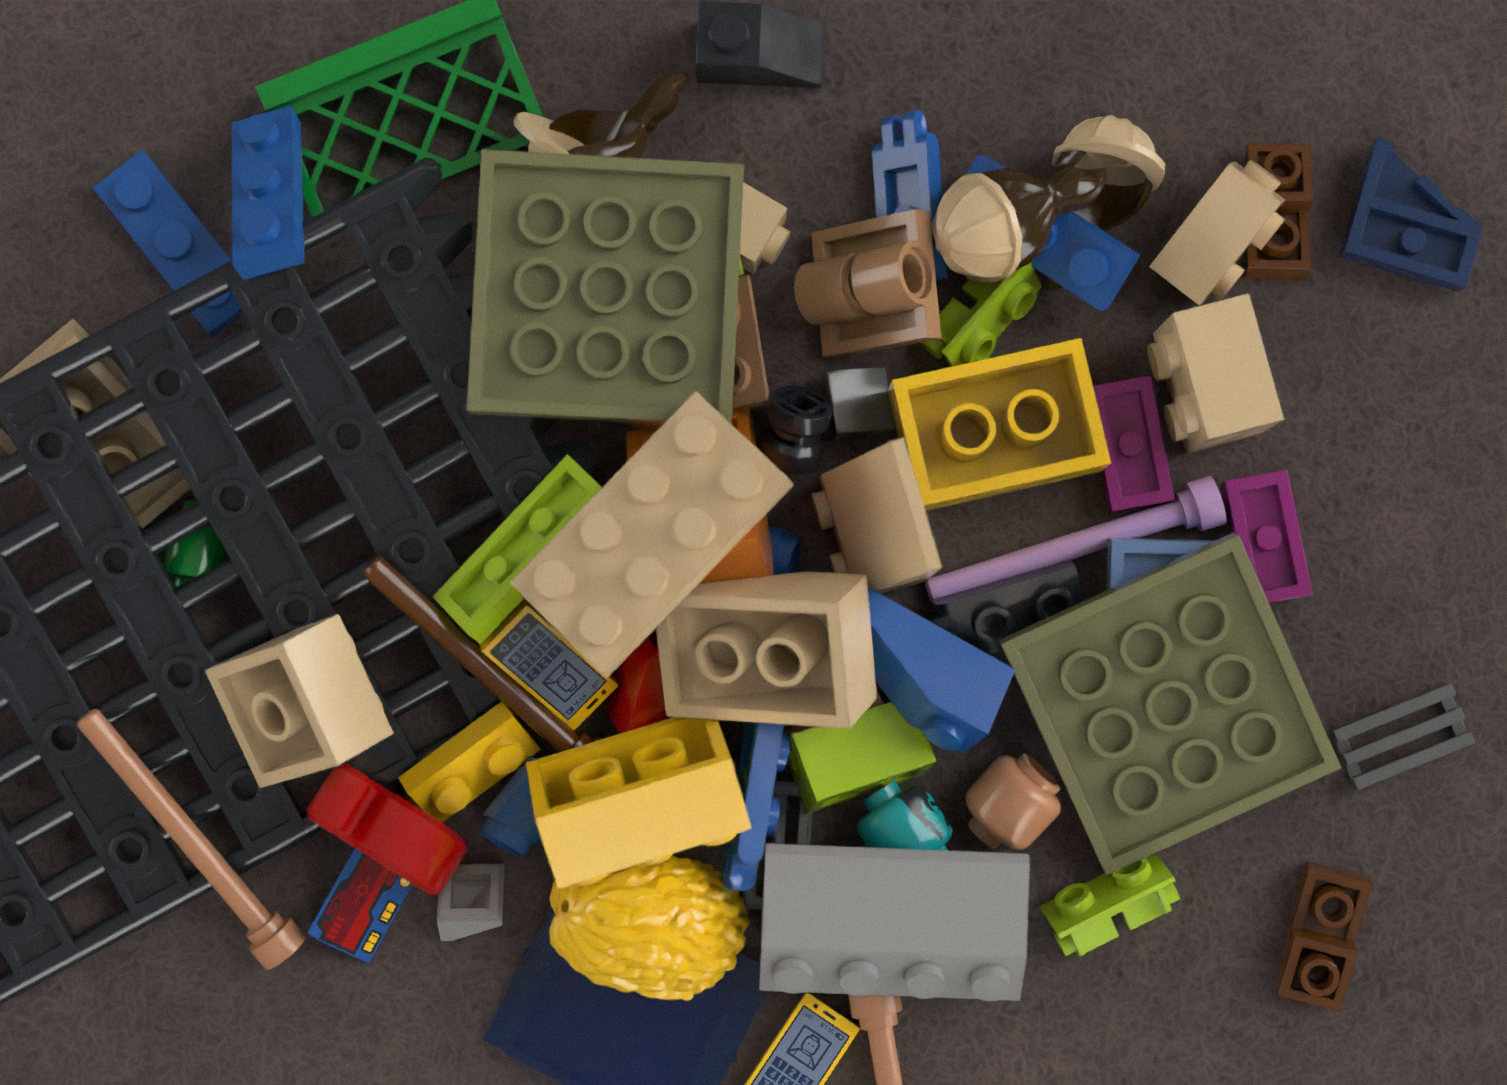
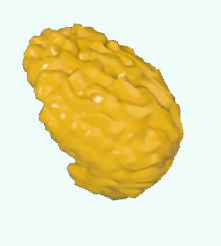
(651, 928)

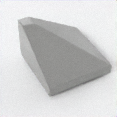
(471, 901)

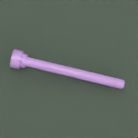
(1196, 506)

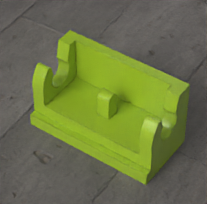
(852, 762)

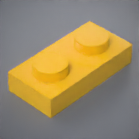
(469, 763)

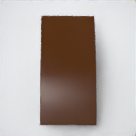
(1288, 250)
(1322, 936)

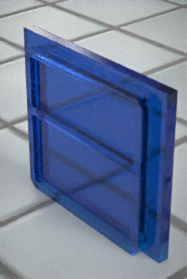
(615, 1037)

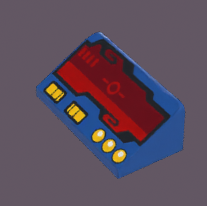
(360, 907)

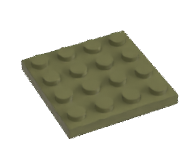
(604, 286)
(1170, 703)

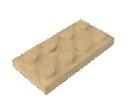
(651, 534)

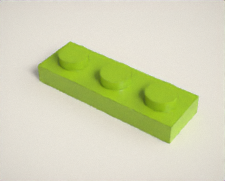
(481, 589)

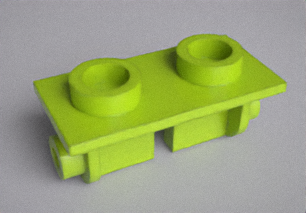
(972, 333)
(1084, 910)

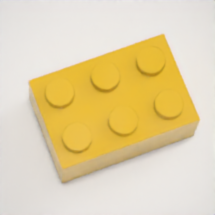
(1000, 424)
(635, 799)

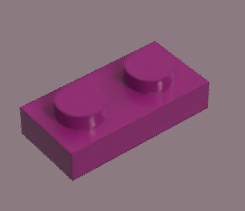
(1135, 446)
(1266, 520)

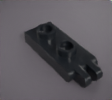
(1007, 605)

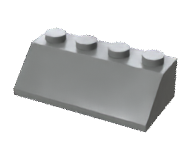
(894, 922)

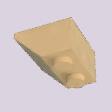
(300, 702)

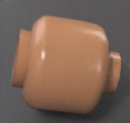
(1013, 802)

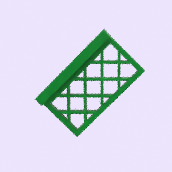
(389, 57)

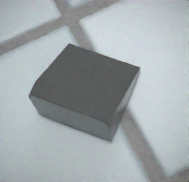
(858, 402)

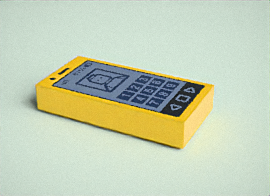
(547, 665)
(805, 1046)

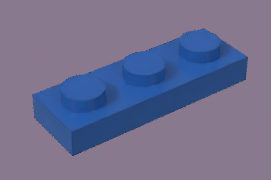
(267, 193)
(168, 233)
(1079, 254)

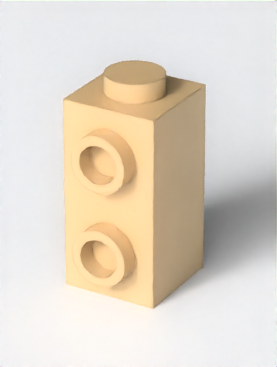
(1219, 229)

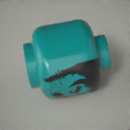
(903, 820)

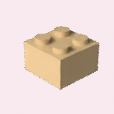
(1215, 374)

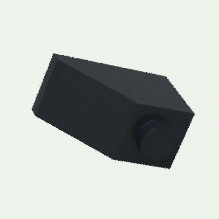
(757, 46)

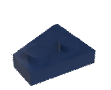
(1408, 224)

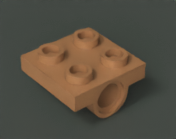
(871, 285)

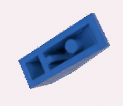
(935, 676)

